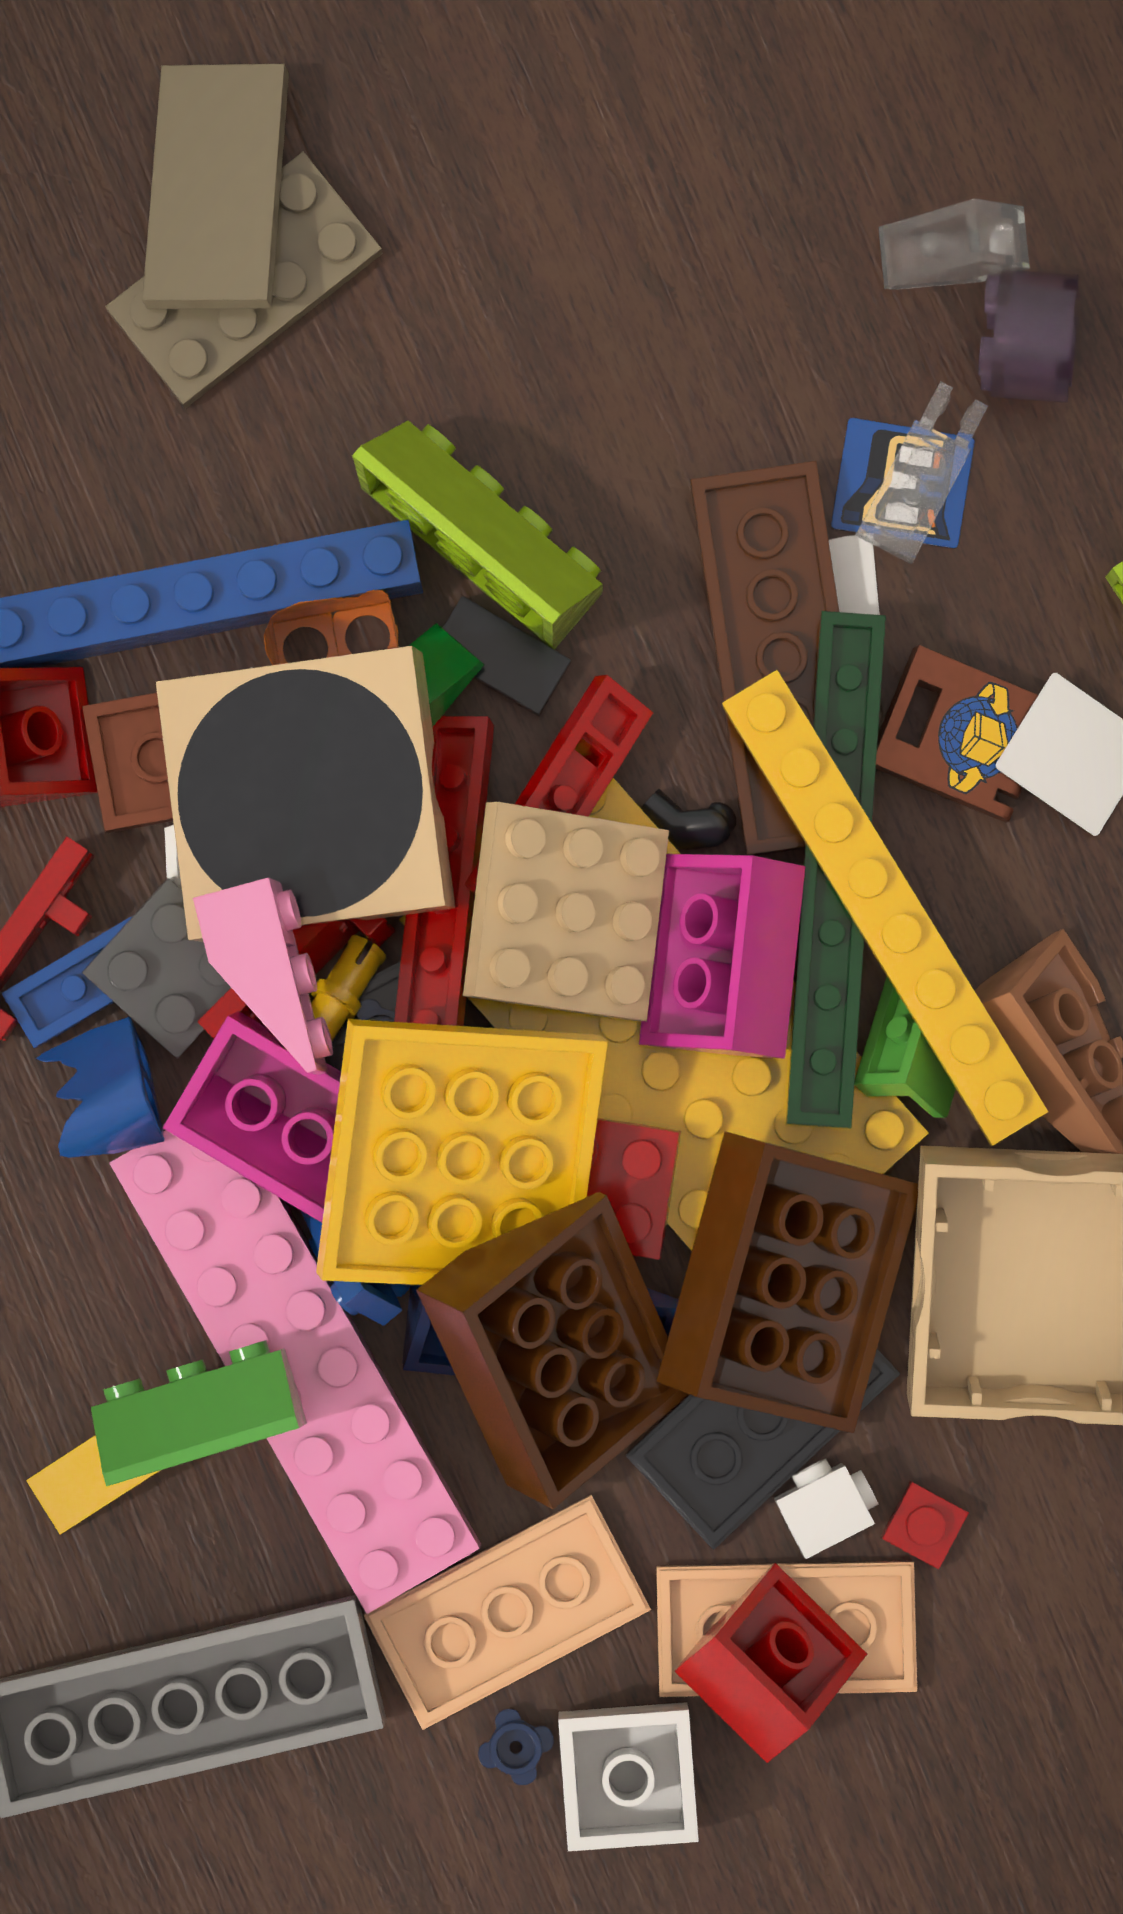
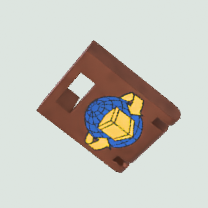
(963, 734)

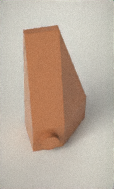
(1056, 1033)

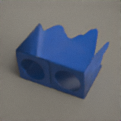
(115, 1092)

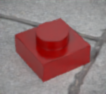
(924, 1525)

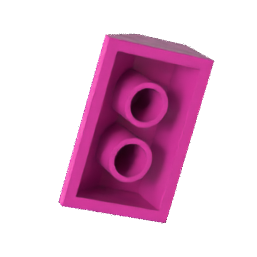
(725, 955)
(261, 1113)

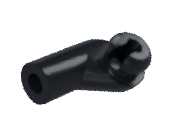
(691, 828)

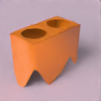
(318, 616)

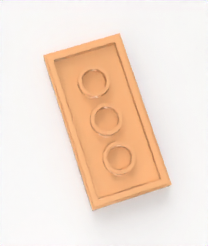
(864, 1598)
(507, 1611)

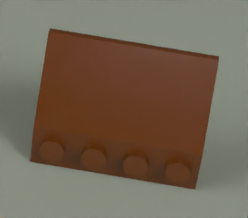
(788, 1283)
(553, 1346)

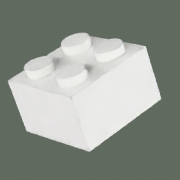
(628, 1776)

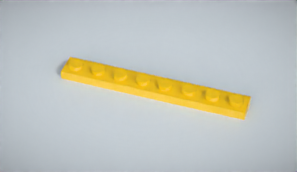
(884, 908)

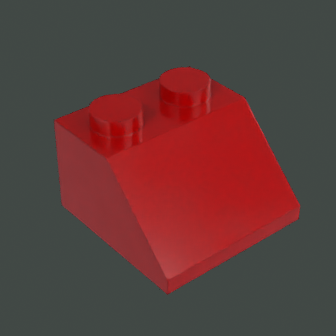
(43, 735)
(771, 1663)

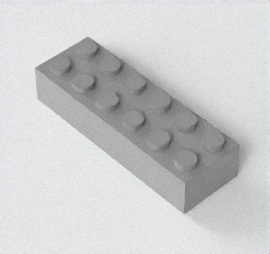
(186, 1705)

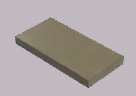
(216, 186)

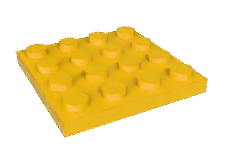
(452, 1142)

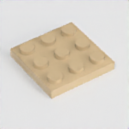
(565, 912)

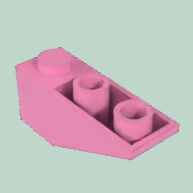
(256, 953)

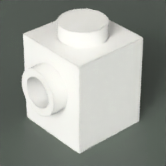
(826, 1506)

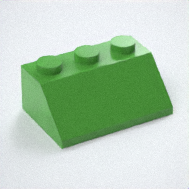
(196, 1413)

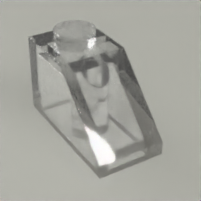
(954, 245)

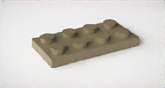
(316, 254)

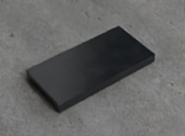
(727, 1460)

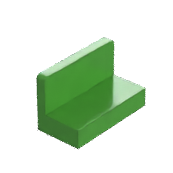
(901, 1060)

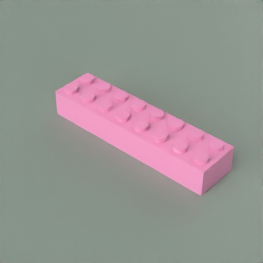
(257, 1281)

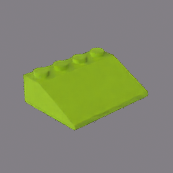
(478, 531)

